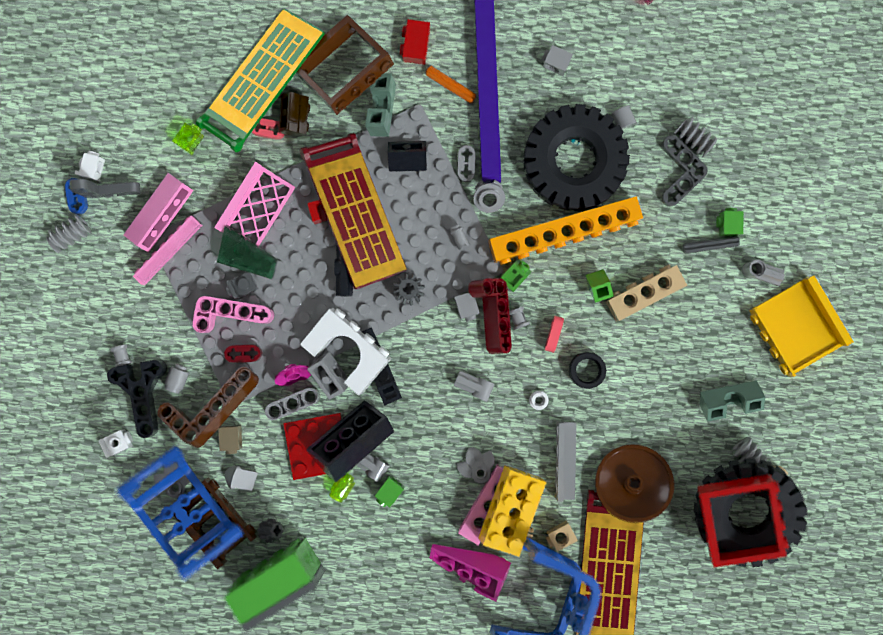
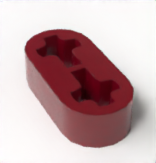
(243, 358)

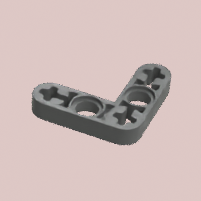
(689, 174)
(91, 190)

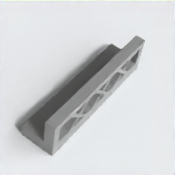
(565, 461)

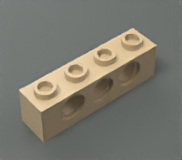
(674, 282)

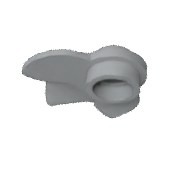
(474, 463)
(182, 482)

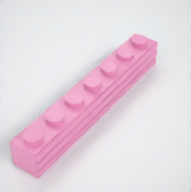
(167, 250)

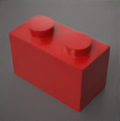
(416, 41)

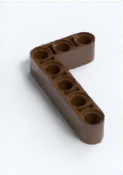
(210, 410)

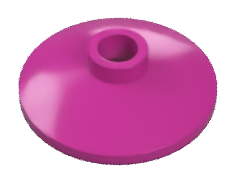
(292, 374)

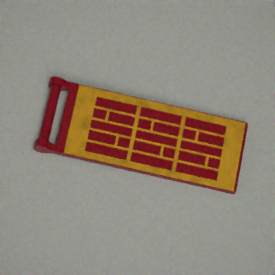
(354, 212)
(613, 560)

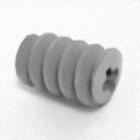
(696, 136)
(69, 233)
(749, 450)

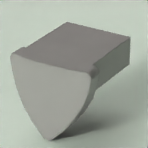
(240, 478)

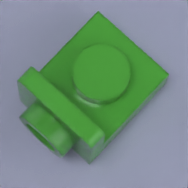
(516, 274)

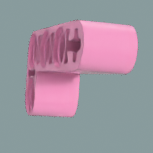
(235, 312)

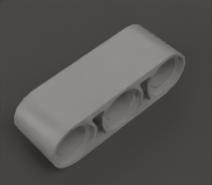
(284, 407)

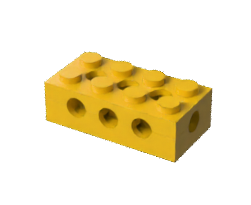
(520, 519)

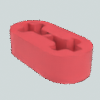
(266, 132)
(554, 334)

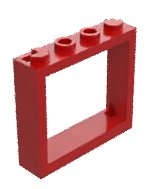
(734, 487)

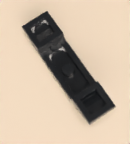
(385, 380)

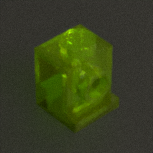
(184, 133)

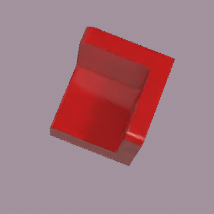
(317, 212)

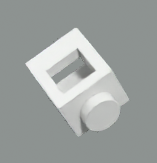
(90, 166)
(124, 442)

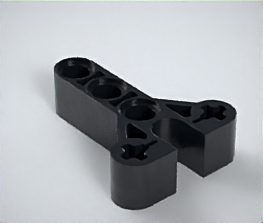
(130, 386)

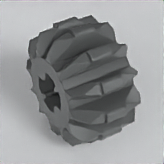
(402, 286)

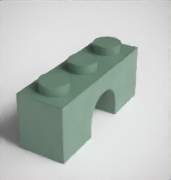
(380, 115)
(746, 395)

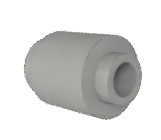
(176, 378)

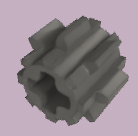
(270, 530)

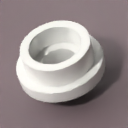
(543, 404)

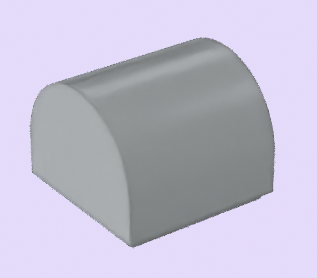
(624, 117)

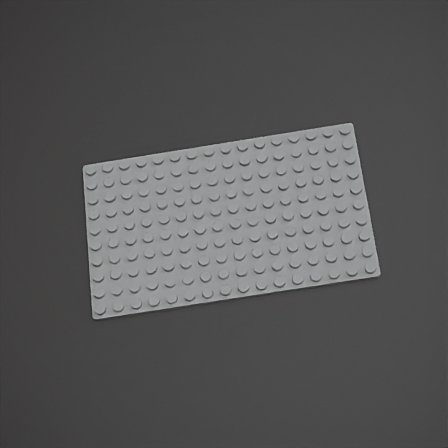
(420, 214)

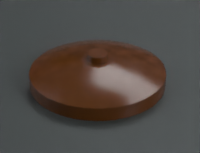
(634, 483)

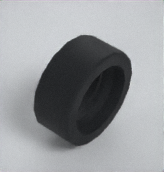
(601, 373)

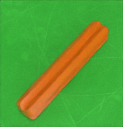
(450, 84)

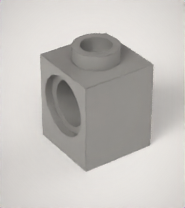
(556, 60)
(467, 306)

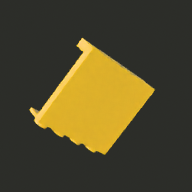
(800, 326)

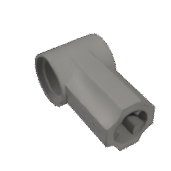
(764, 272)
(477, 386)
(373, 467)

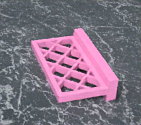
(243, 194)

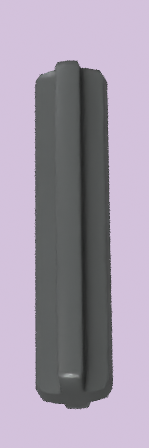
(712, 244)

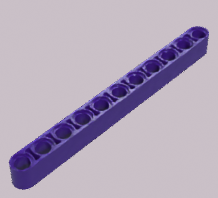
(487, 91)

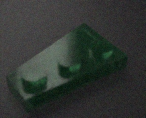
(245, 255)

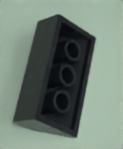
(350, 440)

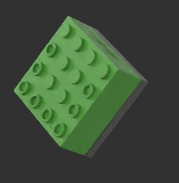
(274, 584)

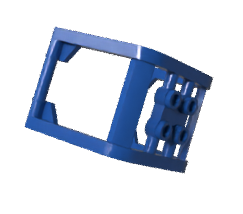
(233, 532)
(575, 604)

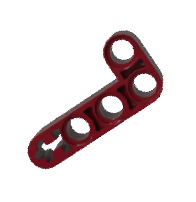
(496, 313)

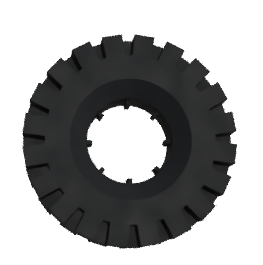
(584, 126)
(736, 538)

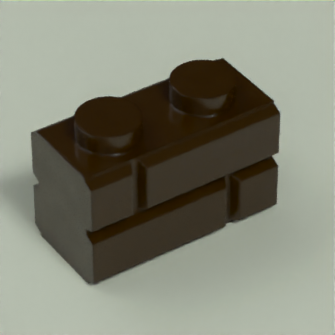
(294, 114)

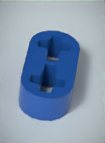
(71, 200)

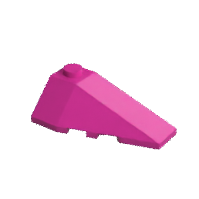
(481, 569)

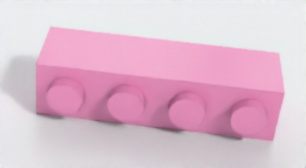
(158, 212)

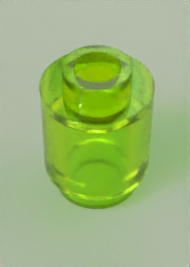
(342, 488)

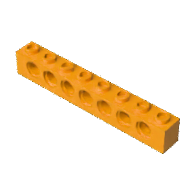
(629, 207)

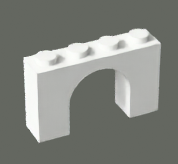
(372, 358)

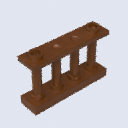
(196, 532)

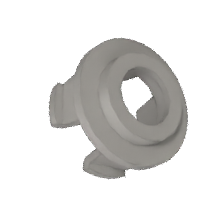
(489, 188)

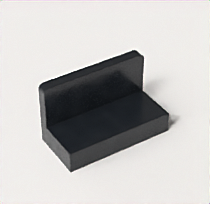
(407, 156)

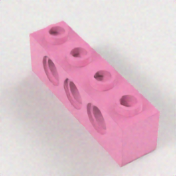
(468, 528)

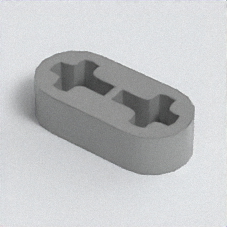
(461, 163)

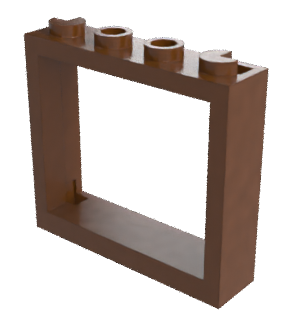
(327, 45)

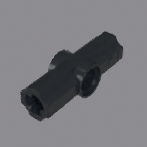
(343, 282)

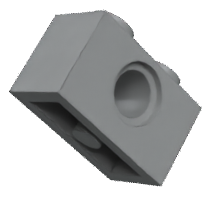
(328, 375)

